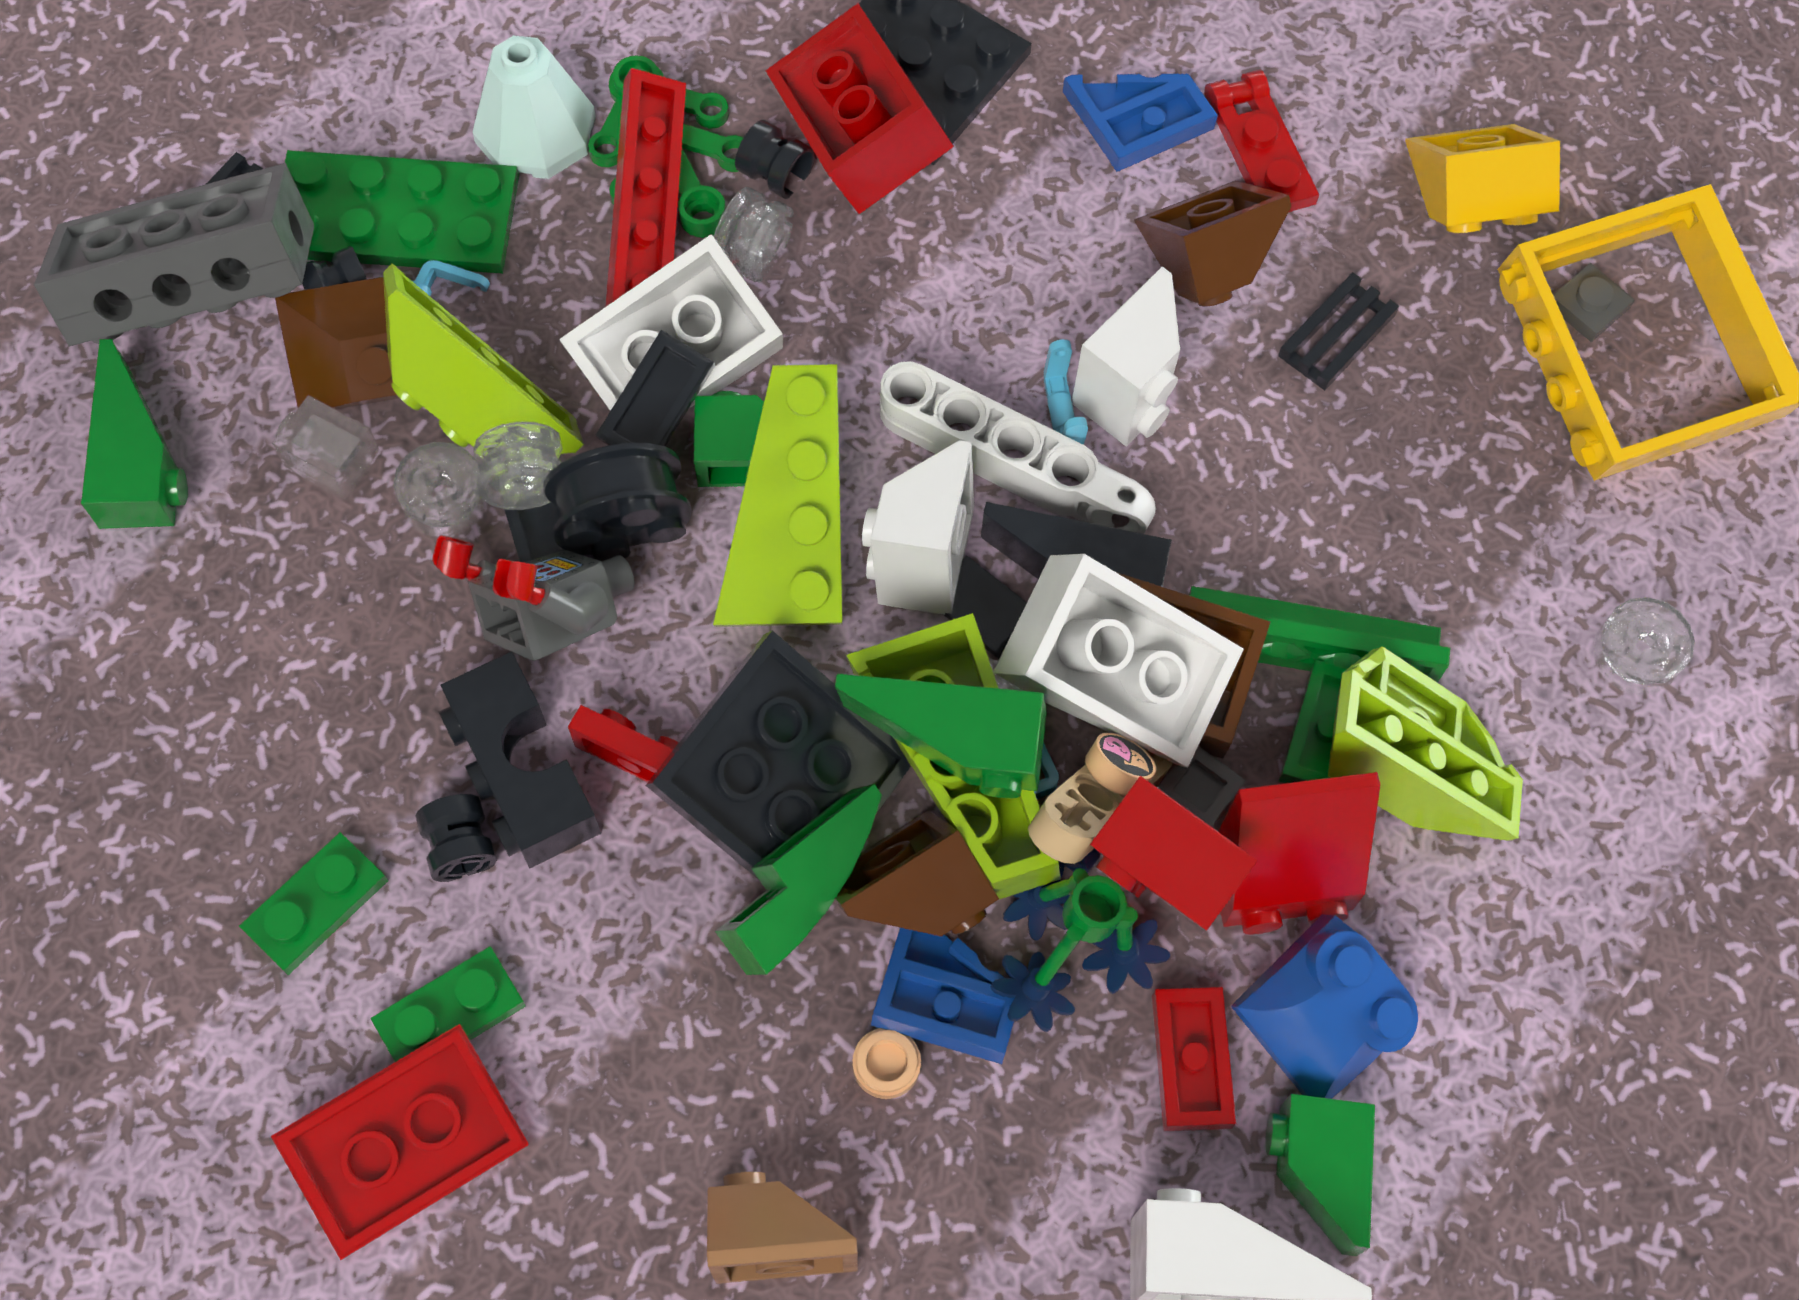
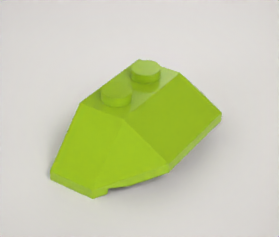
(457, 374)
(1428, 750)

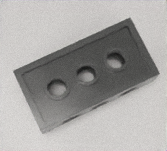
(176, 256)

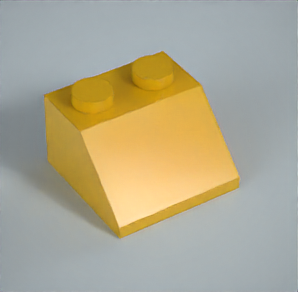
(1487, 176)

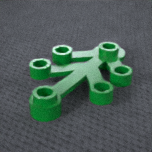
(693, 195)

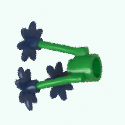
(1090, 914)

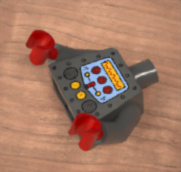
(538, 602)

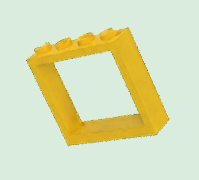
(1726, 289)

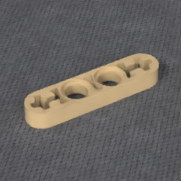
(1085, 810)

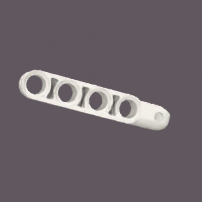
(1001, 429)

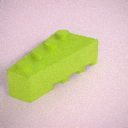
(788, 521)
(989, 825)

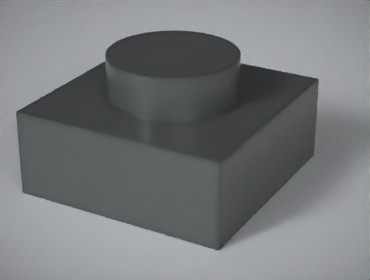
(1592, 302)
(1203, 787)

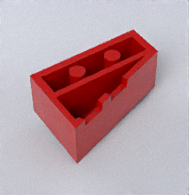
(1171, 853)

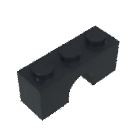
(540, 809)

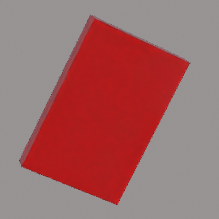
(399, 1141)

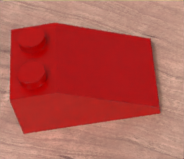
(858, 109)
(1309, 849)

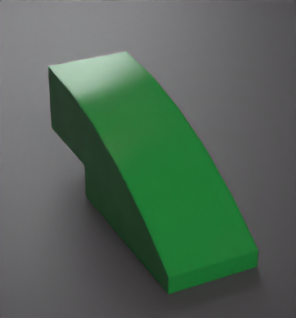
(800, 882)

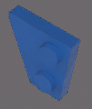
(1140, 114)
(943, 997)

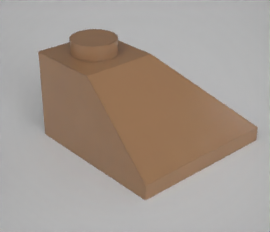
(771, 1233)

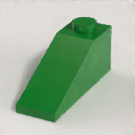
(128, 464)
(970, 731)

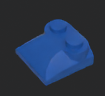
(1328, 1008)

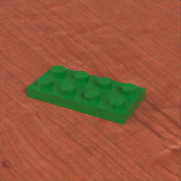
(407, 209)

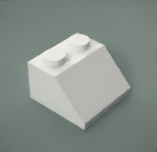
(1131, 363)
(922, 532)

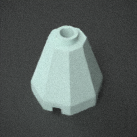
(531, 111)

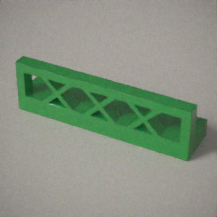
(1341, 638)

